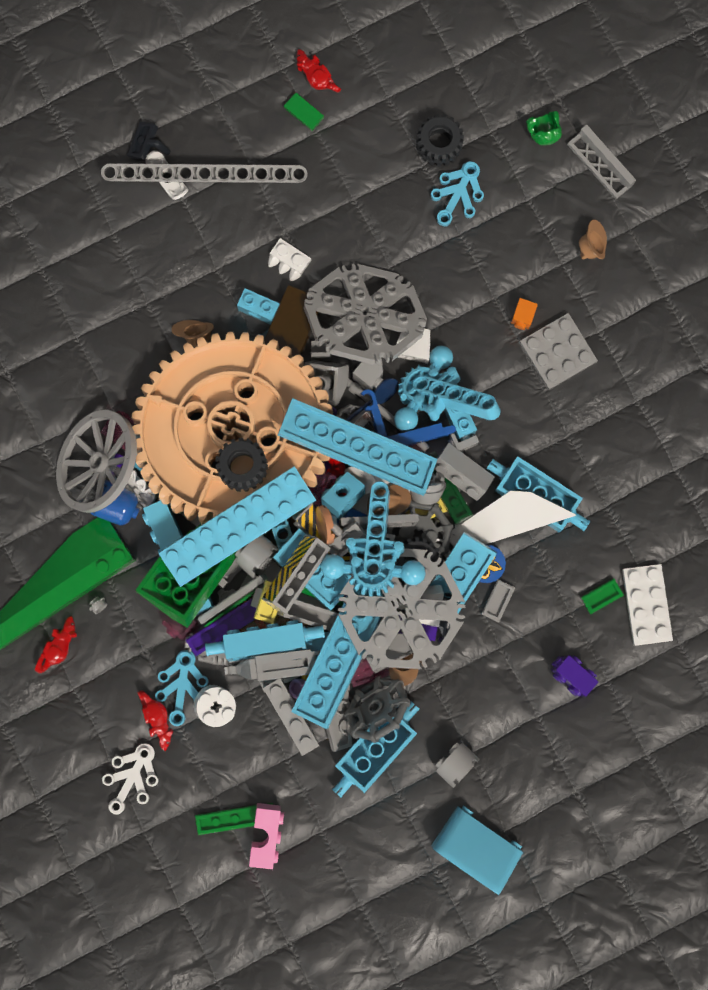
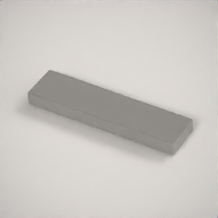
(393, 521)
(232, 598)

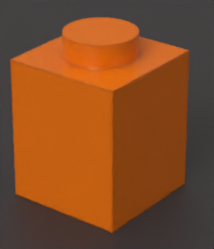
(524, 314)

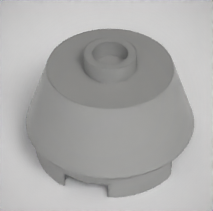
(434, 490)

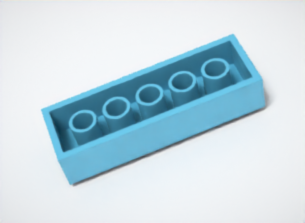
(166, 532)

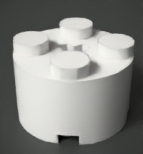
(223, 712)

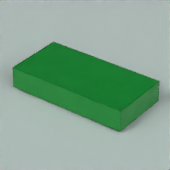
(303, 111)
(602, 596)

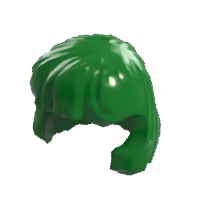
(545, 129)

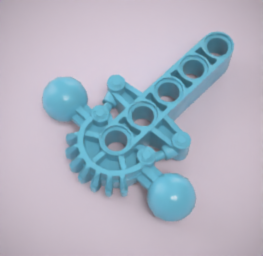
(439, 391)
(411, 572)

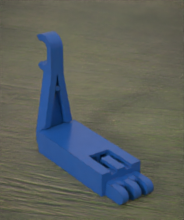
(407, 438)

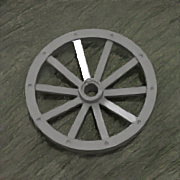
(100, 463)

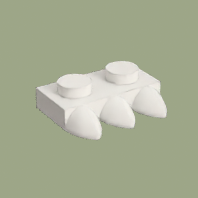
(289, 259)
(141, 490)

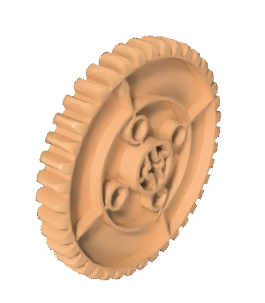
(210, 380)

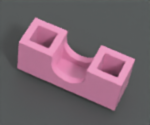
(263, 853)

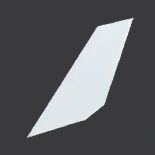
(510, 516)

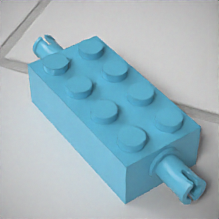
(527, 478)
(266, 641)
(368, 760)

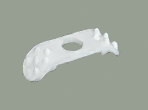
(174, 189)

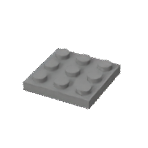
(558, 351)

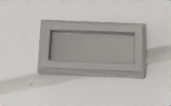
(498, 601)

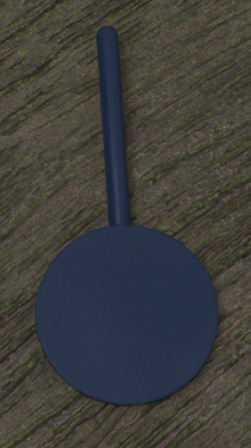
(382, 393)

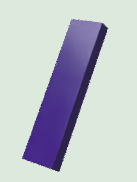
(214, 632)

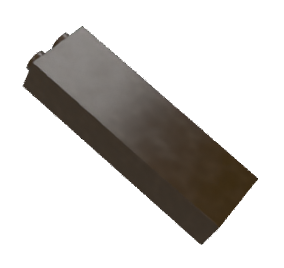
(290, 323)

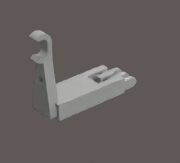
(275, 665)

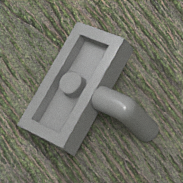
(339, 545)

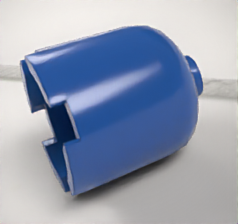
(121, 509)

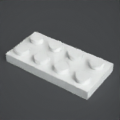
(647, 604)

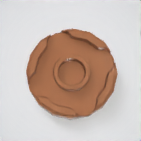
(324, 524)

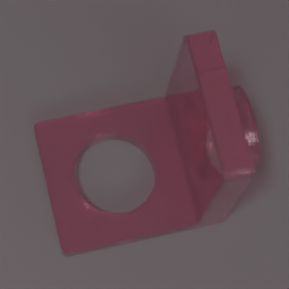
(175, 633)

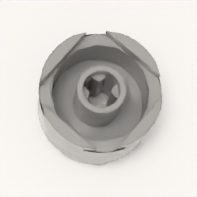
(256, 556)
(457, 764)

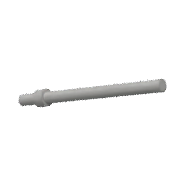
(355, 388)

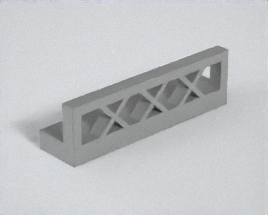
(606, 157)

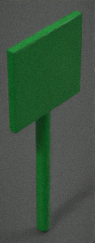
(231, 607)

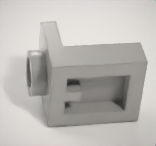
(466, 442)

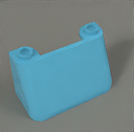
(477, 850)

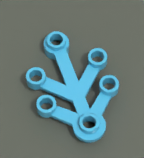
(459, 191)
(181, 683)

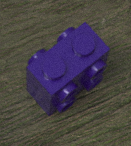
(569, 670)

